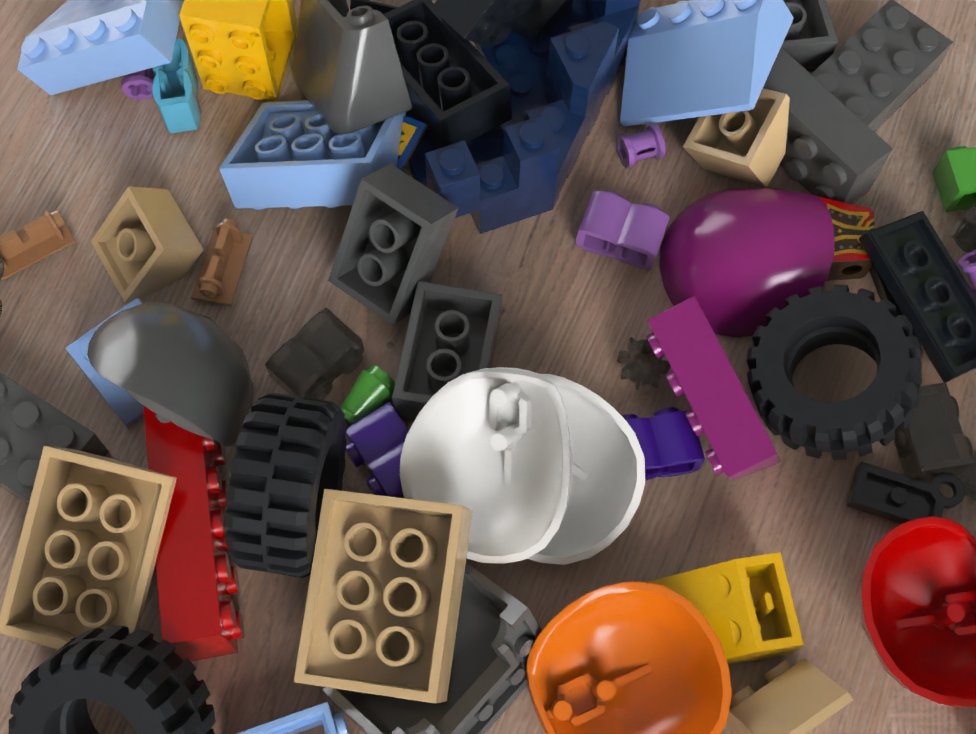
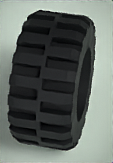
(824, 321)
(278, 482)
(119, 669)

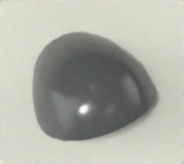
(177, 368)

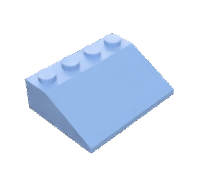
(99, 42)
(700, 58)
(299, 162)

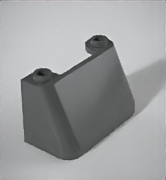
(348, 65)
(485, 672)

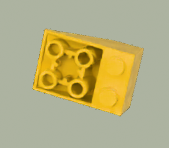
(745, 606)

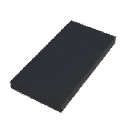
(927, 291)

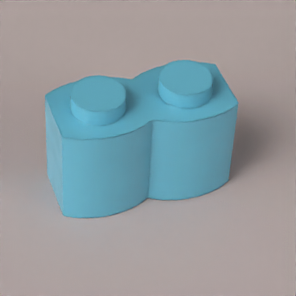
(176, 91)

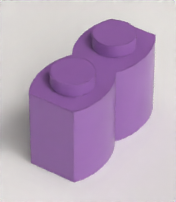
(622, 229)

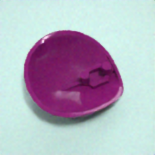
(746, 254)

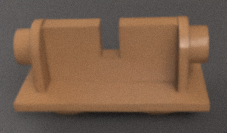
(34, 243)
(222, 264)

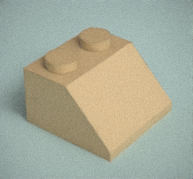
(744, 142)
(145, 242)
(789, 704)

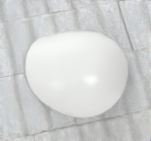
(498, 449)
(605, 477)

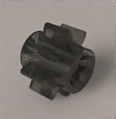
(642, 372)

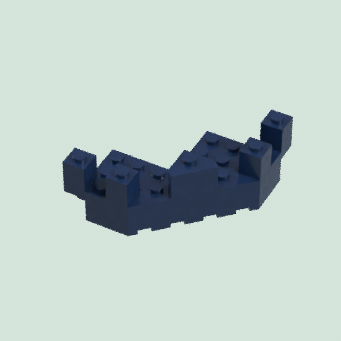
(553, 106)

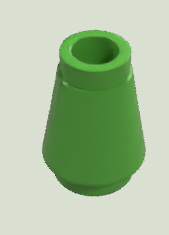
(369, 393)

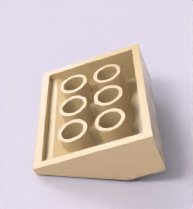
(85, 547)
(384, 596)

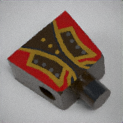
(849, 225)

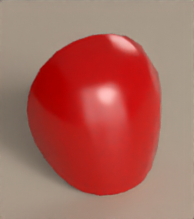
(923, 608)

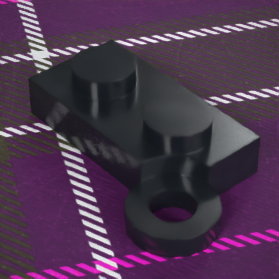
(900, 496)

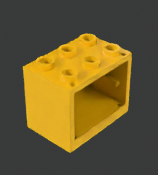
(241, 44)

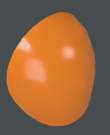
(629, 665)

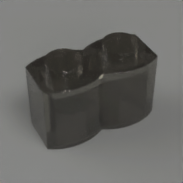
(316, 357)

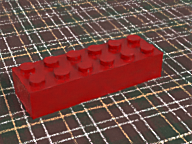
(193, 554)

